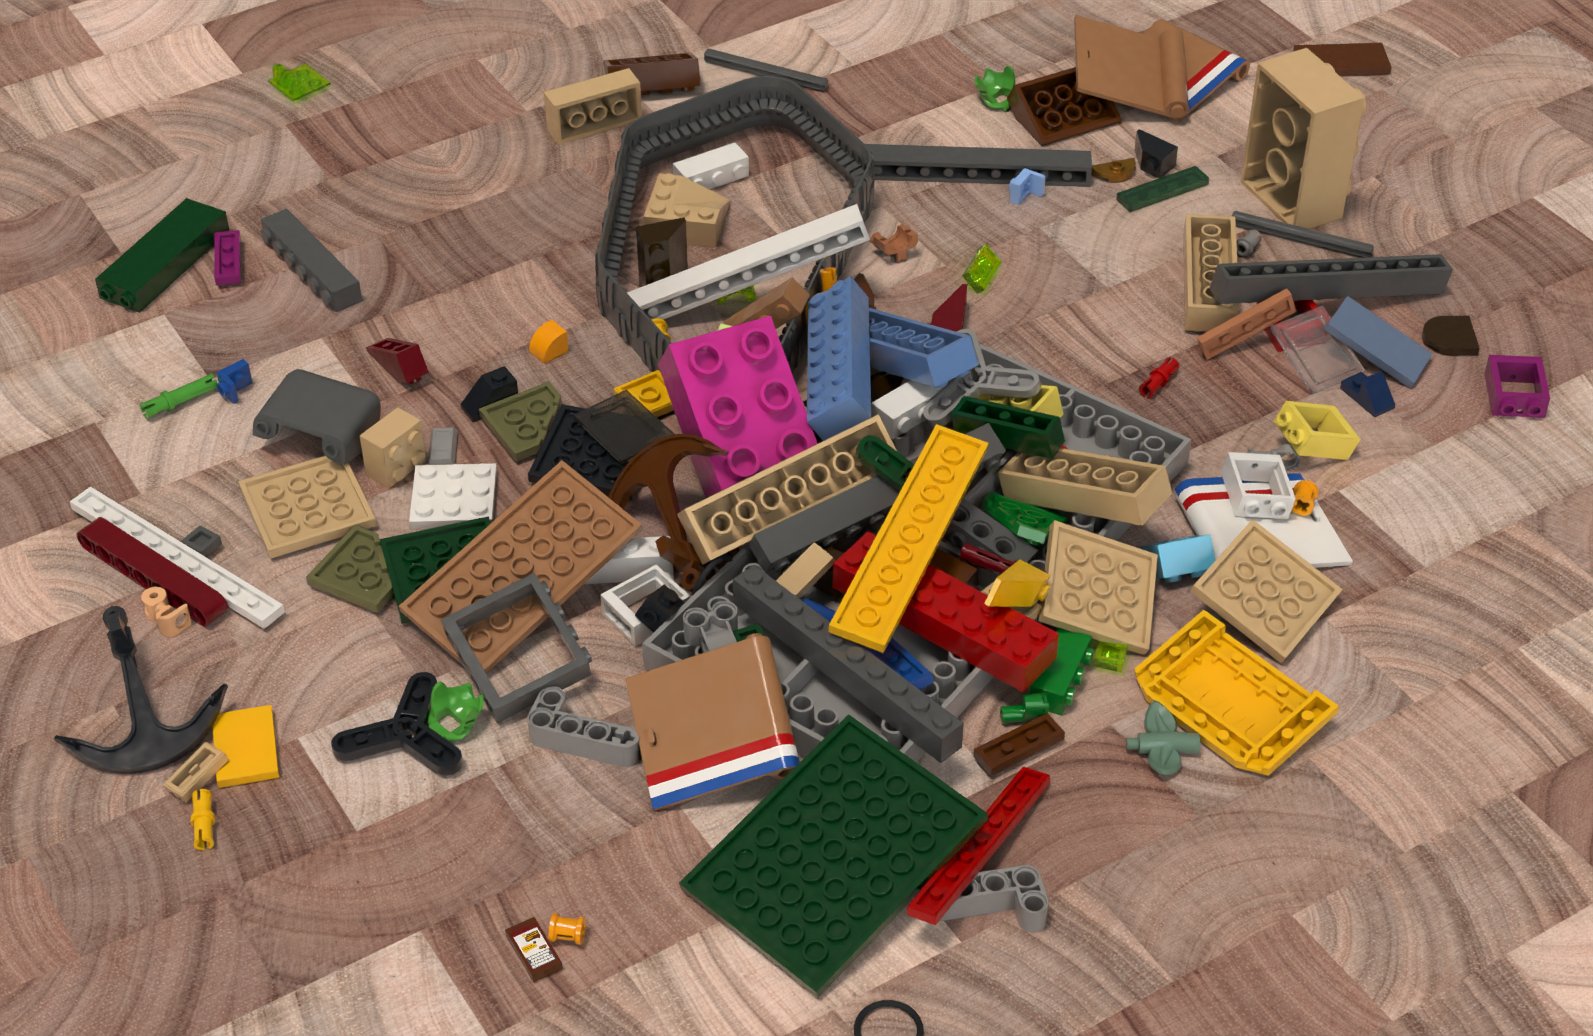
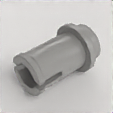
(1247, 243)

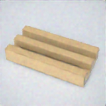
(195, 771)

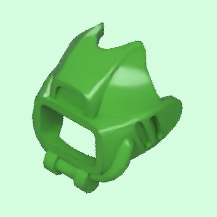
(994, 85)
(459, 704)

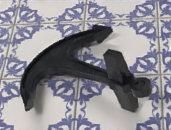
(149, 742)

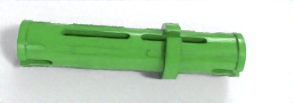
(169, 400)

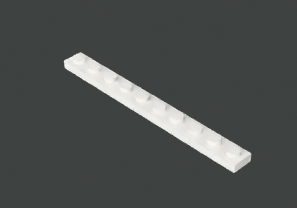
(239, 594)

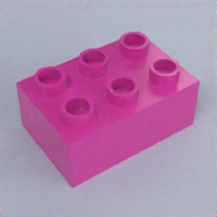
(739, 396)

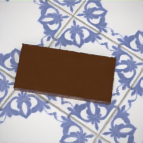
(1352, 58)

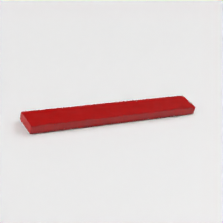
(956, 875)

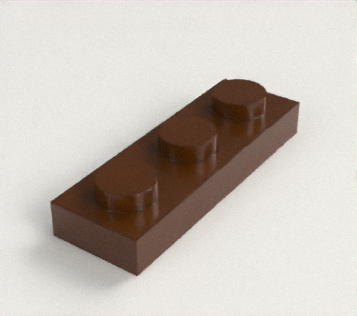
(1019, 744)

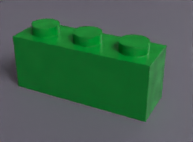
(1065, 671)

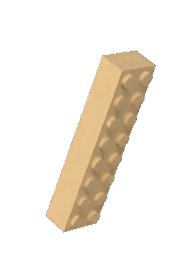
(779, 492)

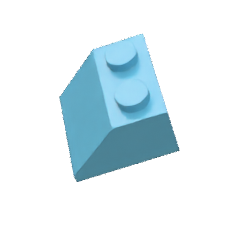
(1182, 557)

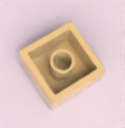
(393, 447)

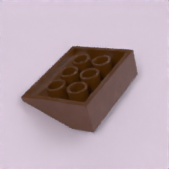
(660, 71)
(1055, 109)

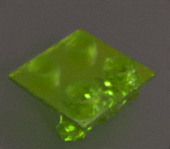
(298, 81)

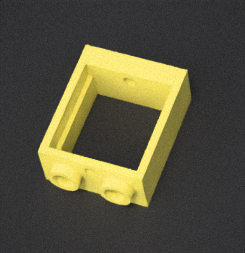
(1334, 435)

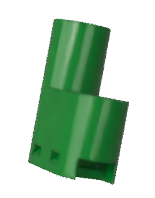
(1031, 707)

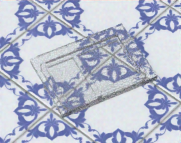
(1315, 352)

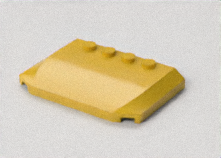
(1232, 696)

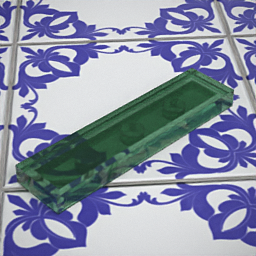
(1162, 188)

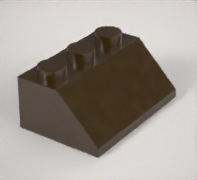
(661, 250)

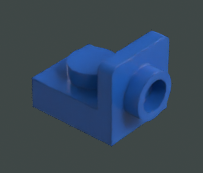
(233, 379)

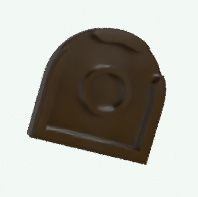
(1451, 335)

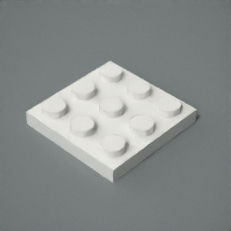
(452, 494)

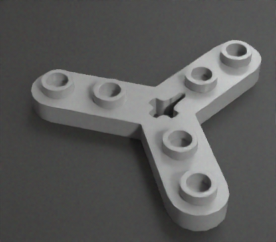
(991, 382)

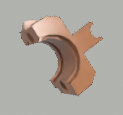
(901, 241)

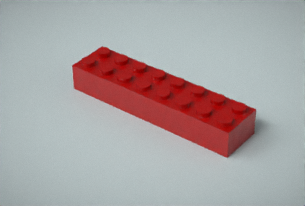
(960, 622)

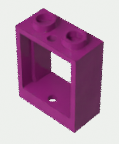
(1520, 370)

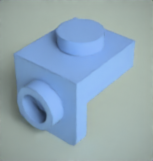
(1026, 183)

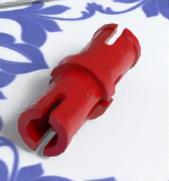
(1159, 377)

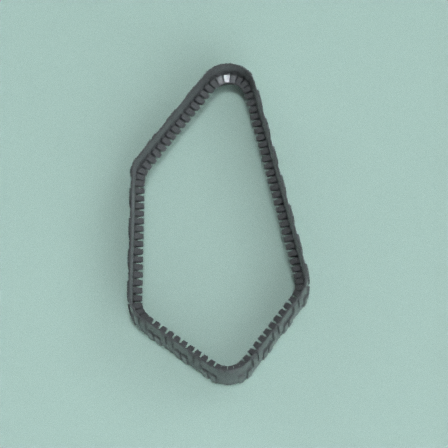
(701, 121)

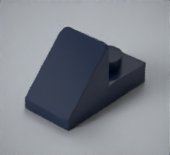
(1369, 392)

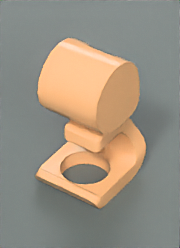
(159, 611)

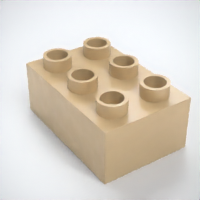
(1302, 139)

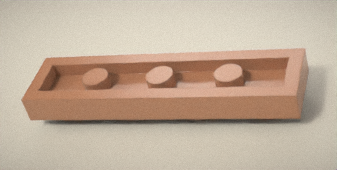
(1246, 324)

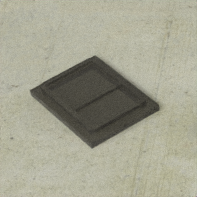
(622, 425)

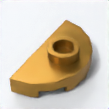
(1115, 171)

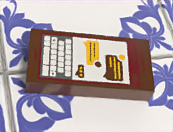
(533, 949)

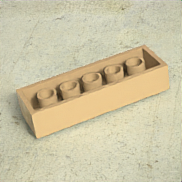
(1206, 243)
(1087, 484)

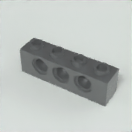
(982, 531)

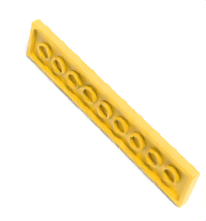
(908, 539)

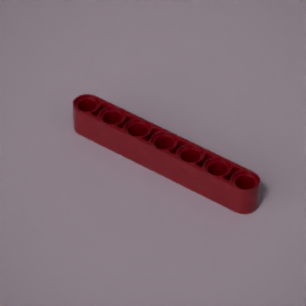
(152, 570)

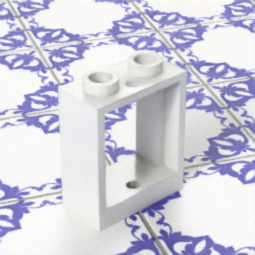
(1268, 469)
(617, 599)

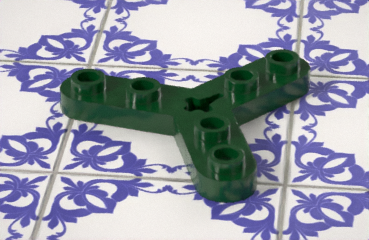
(885, 461)

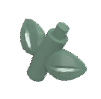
(1163, 740)

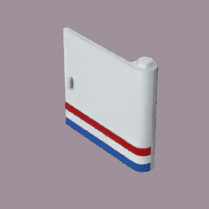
(1211, 512)

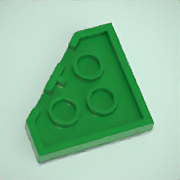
(1022, 518)

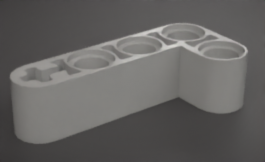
(578, 735)
(1003, 890)

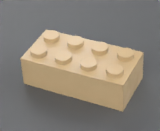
(592, 106)

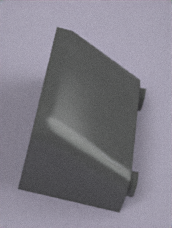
(322, 409)

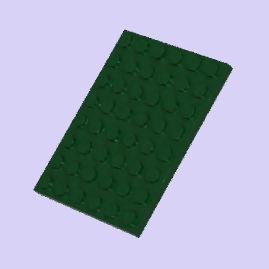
(833, 854)

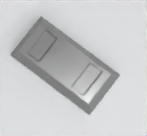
(443, 446)

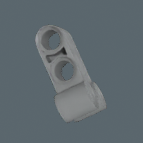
(711, 628)

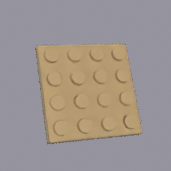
(305, 504)
(1099, 587)
(1266, 590)

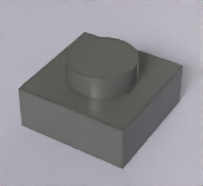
(202, 541)

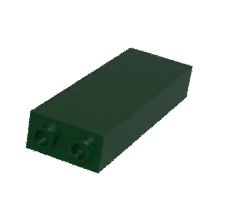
(161, 255)

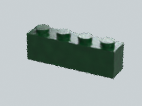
(1015, 427)

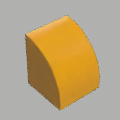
(549, 342)

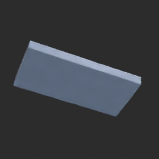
(1378, 341)

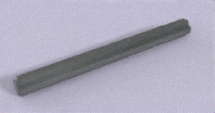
(765, 69)
(1303, 235)

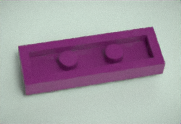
(227, 258)

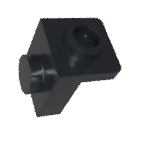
(658, 607)

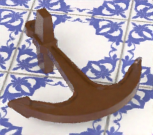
(654, 469)

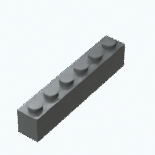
(311, 260)

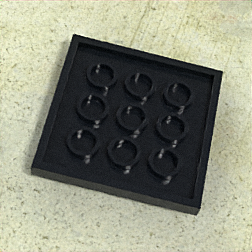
(579, 450)

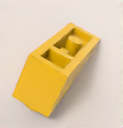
(1019, 586)

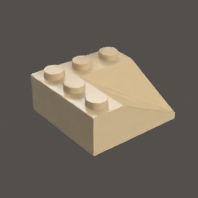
(681, 197)

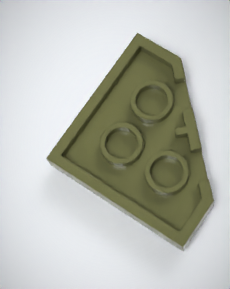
(523, 419)
(355, 571)

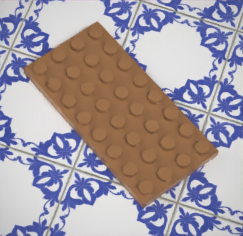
(556, 530)

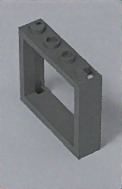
(525, 696)

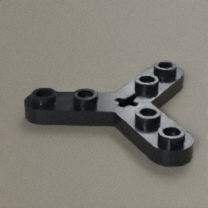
(386, 735)

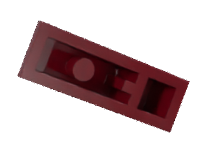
(952, 311)
(400, 359)

